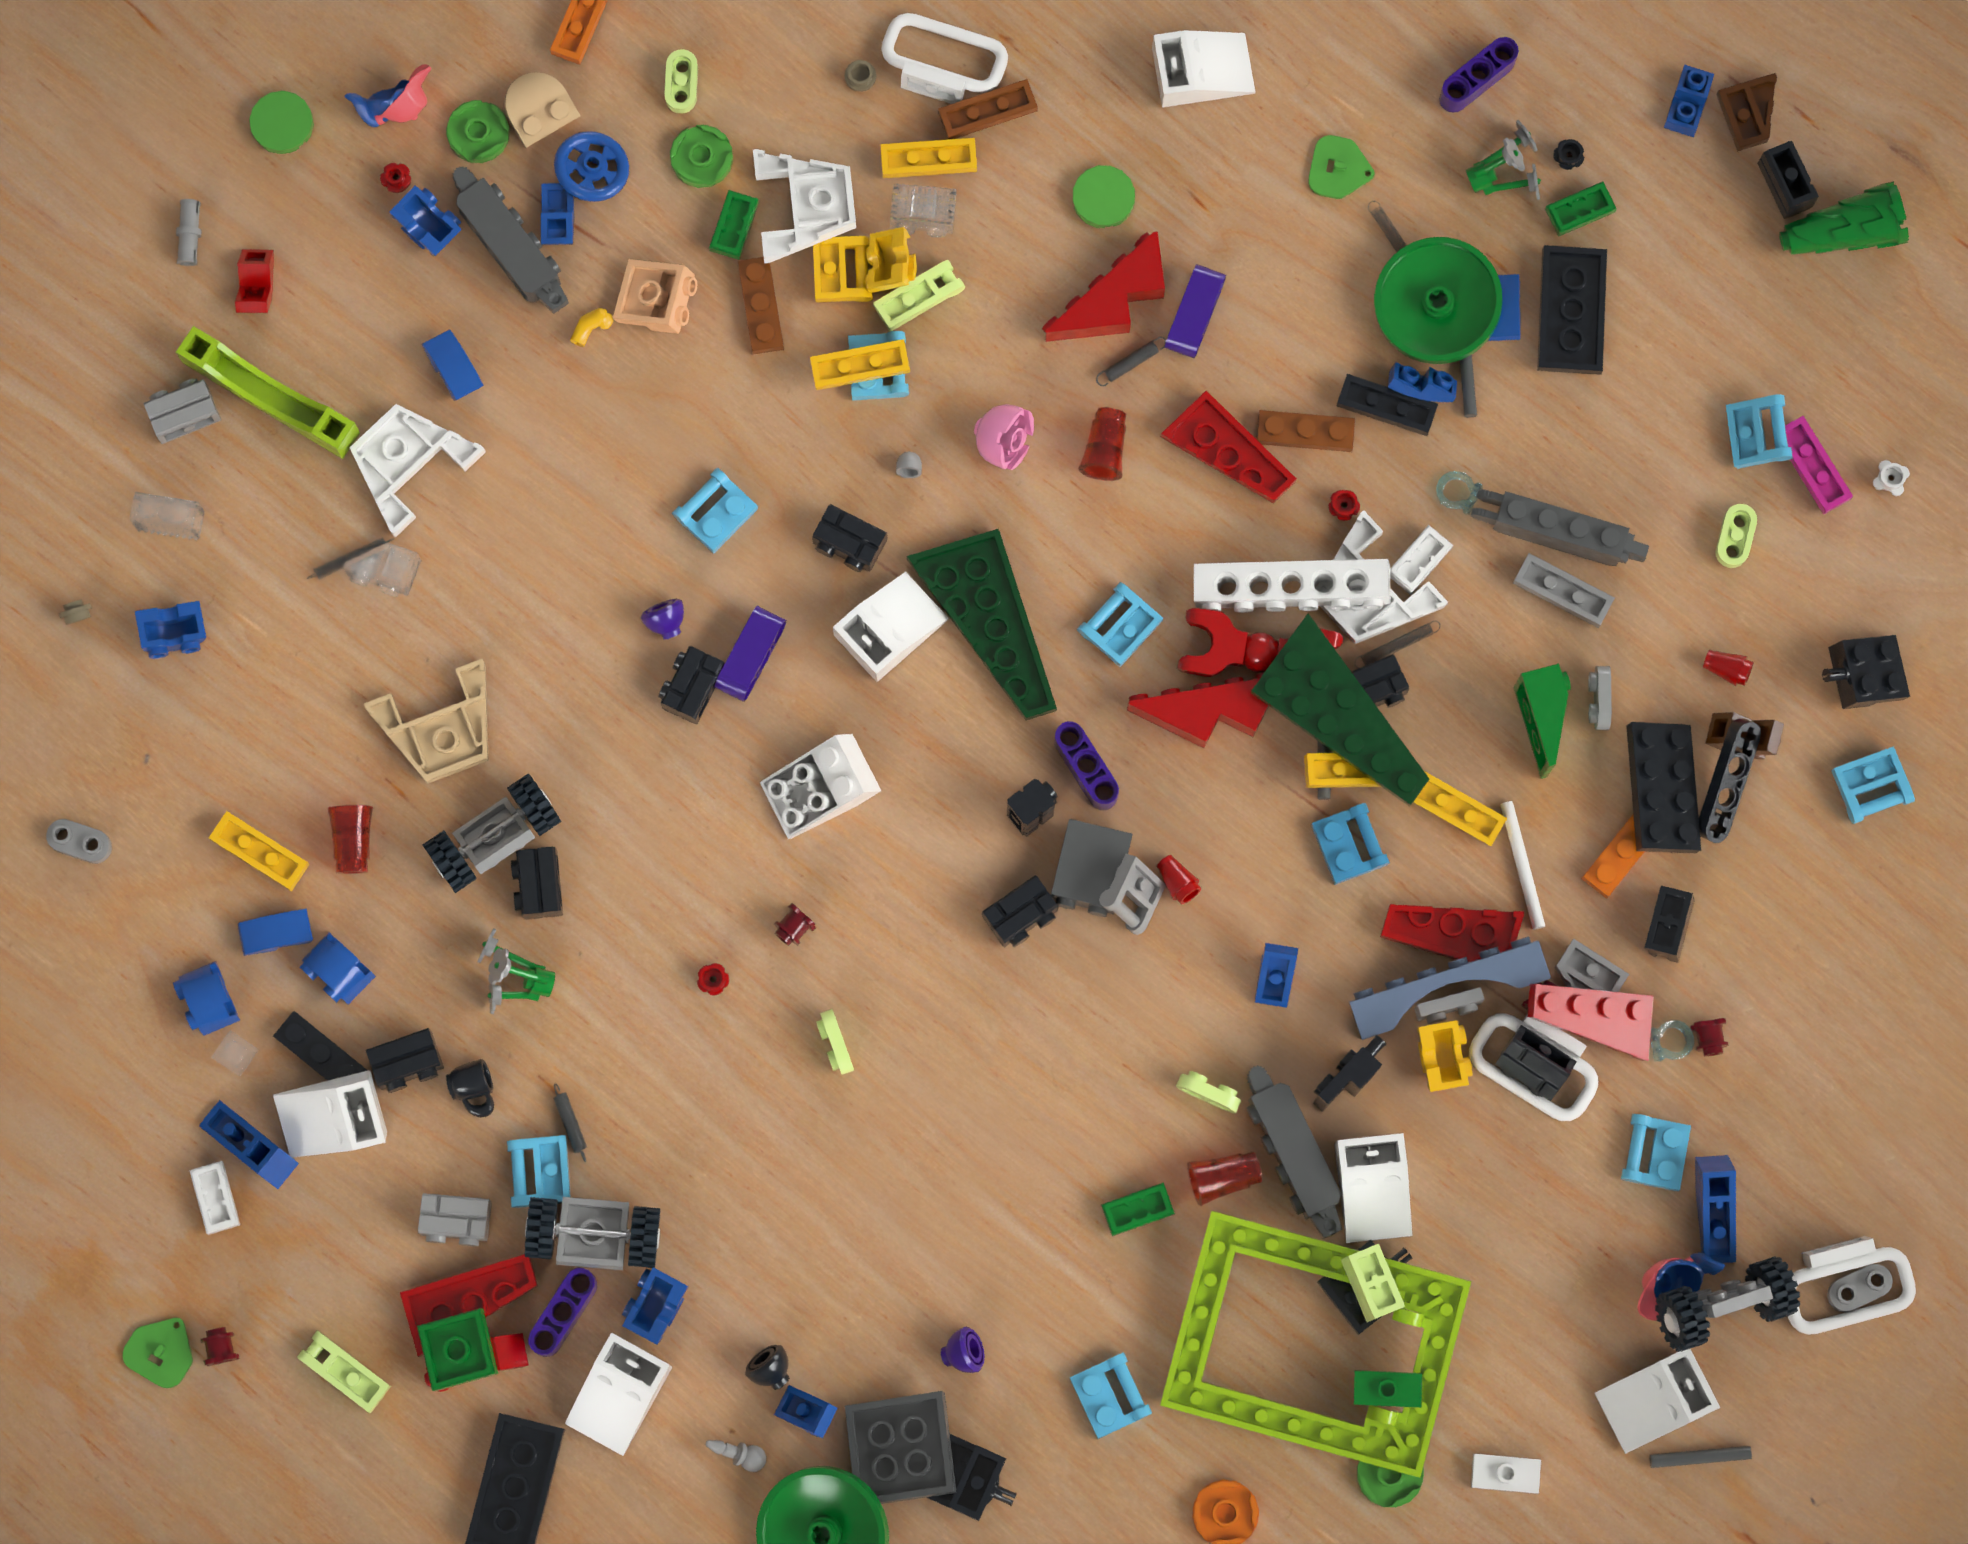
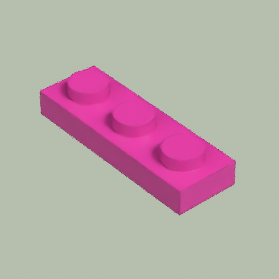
(1816, 467)

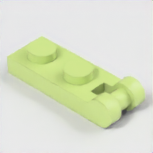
(918, 296)
(345, 1372)

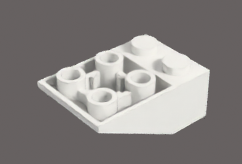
(1201, 66)
(889, 625)
(820, 785)
(331, 1116)
(1374, 1187)
(617, 1394)
(1657, 1400)

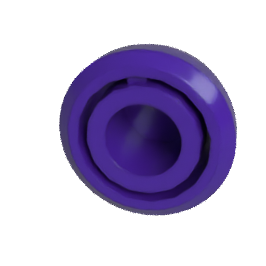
(664, 618)
(964, 1351)

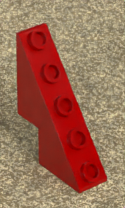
(1106, 306)
(1197, 711)

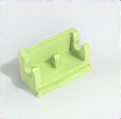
(1372, 1282)

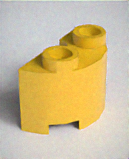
(890, 260)
(1442, 1055)

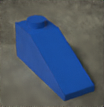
(248, 1144)
(1716, 1206)

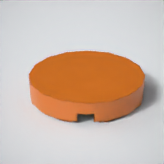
(1225, 1512)

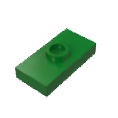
(1580, 208)
(734, 225)
(1137, 1209)
(1388, 1388)

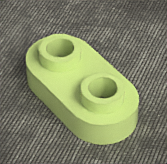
(681, 83)
(1736, 537)
(839, 1055)
(1221, 1097)

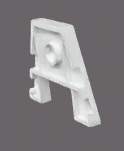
(819, 200)
(397, 450)
(1364, 623)

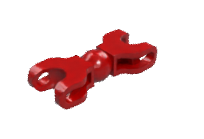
(1234, 646)

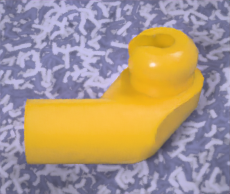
(588, 322)

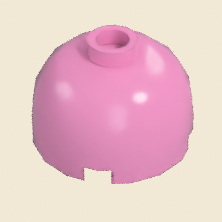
(1002, 435)

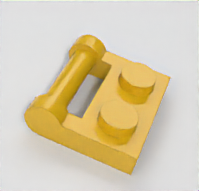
(831, 269)

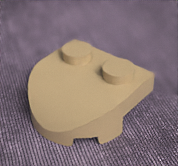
(538, 106)

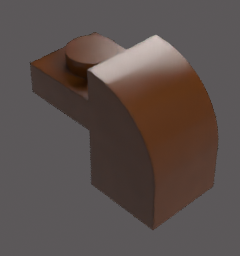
(1770, 733)

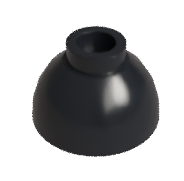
(769, 1367)

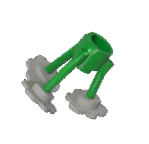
(1483, 173)
(536, 978)

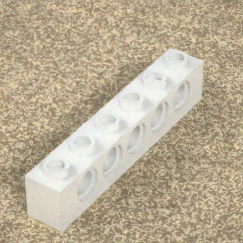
(1211, 576)

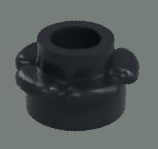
(1569, 146)

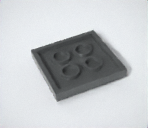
(902, 1446)

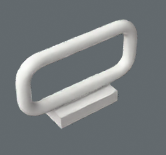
(933, 80)
(1555, 1037)
(1844, 1257)

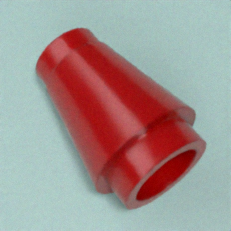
(1729, 666)
(1179, 881)

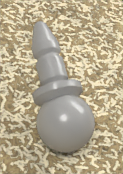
(750, 1457)

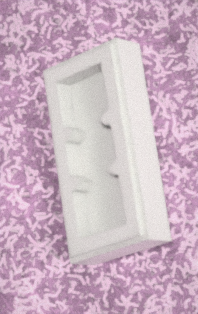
(1420, 559)
(214, 1197)
(1506, 1473)

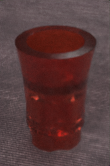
(1105, 446)
(351, 837)
(1223, 1176)

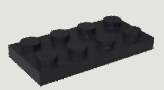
(1572, 310)
(1663, 787)
(515, 1482)

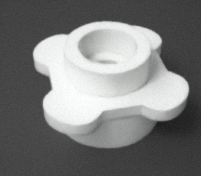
(1888, 469)

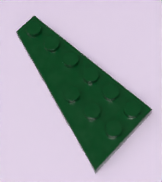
(983, 601)
(1325, 700)

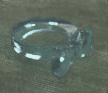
(1466, 505)
(1661, 1053)

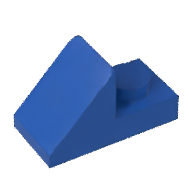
(1276, 975)
(805, 1411)

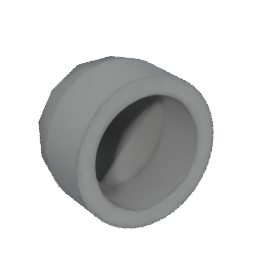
(909, 465)

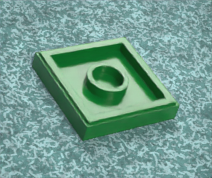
(457, 1349)

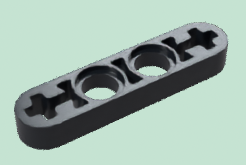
(1733, 781)

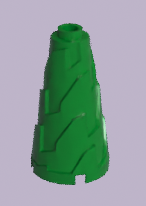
(1851, 224)

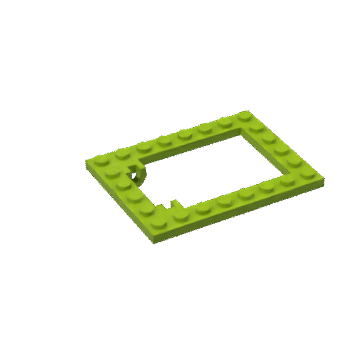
(1388, 1437)

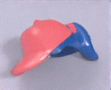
(394, 104)
(1673, 1274)

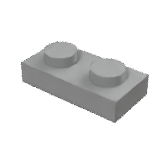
(1436, 1010)

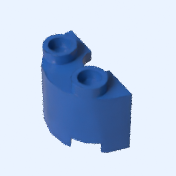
(424, 221)
(171, 629)
(337, 968)
(207, 999)
(655, 1305)

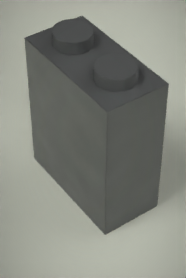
(1088, 865)

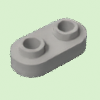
(1601, 710)
(77, 841)
(1861, 1288)

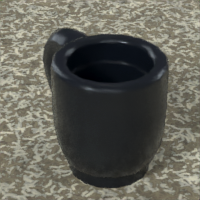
(471, 1082)

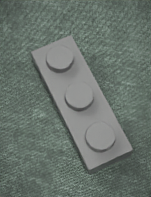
(1563, 590)

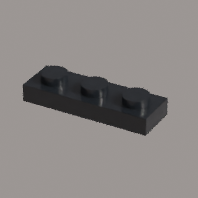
(1386, 405)
(316, 1049)

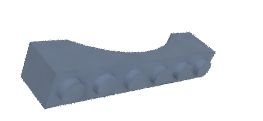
(1383, 1010)

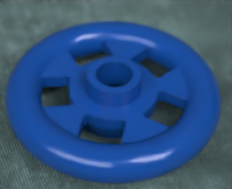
(585, 190)

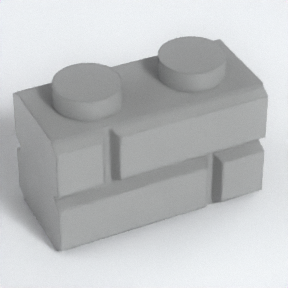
(181, 410)
(454, 1218)

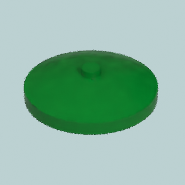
(1438, 300)
(822, 1508)

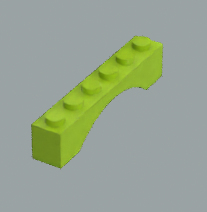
(249, 383)

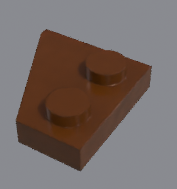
(1749, 110)

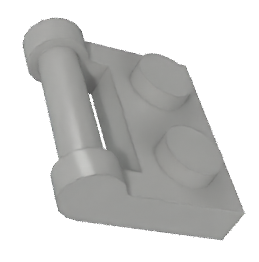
(1140, 886)

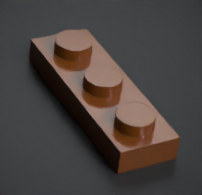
(988, 109)
(760, 305)
(1305, 431)

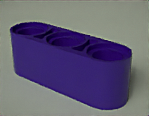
(1484, 61)
(1195, 311)
(750, 653)
(1085, 750)
(561, 1329)

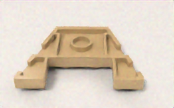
(443, 739)

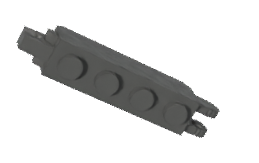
(507, 241)
(1560, 529)
(1295, 1150)

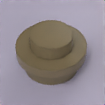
(860, 75)
(75, 612)

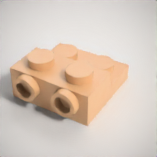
(655, 295)

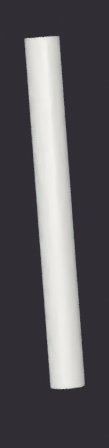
(1522, 865)

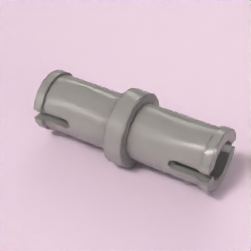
(188, 232)

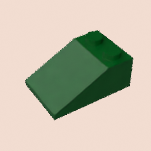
(1543, 703)

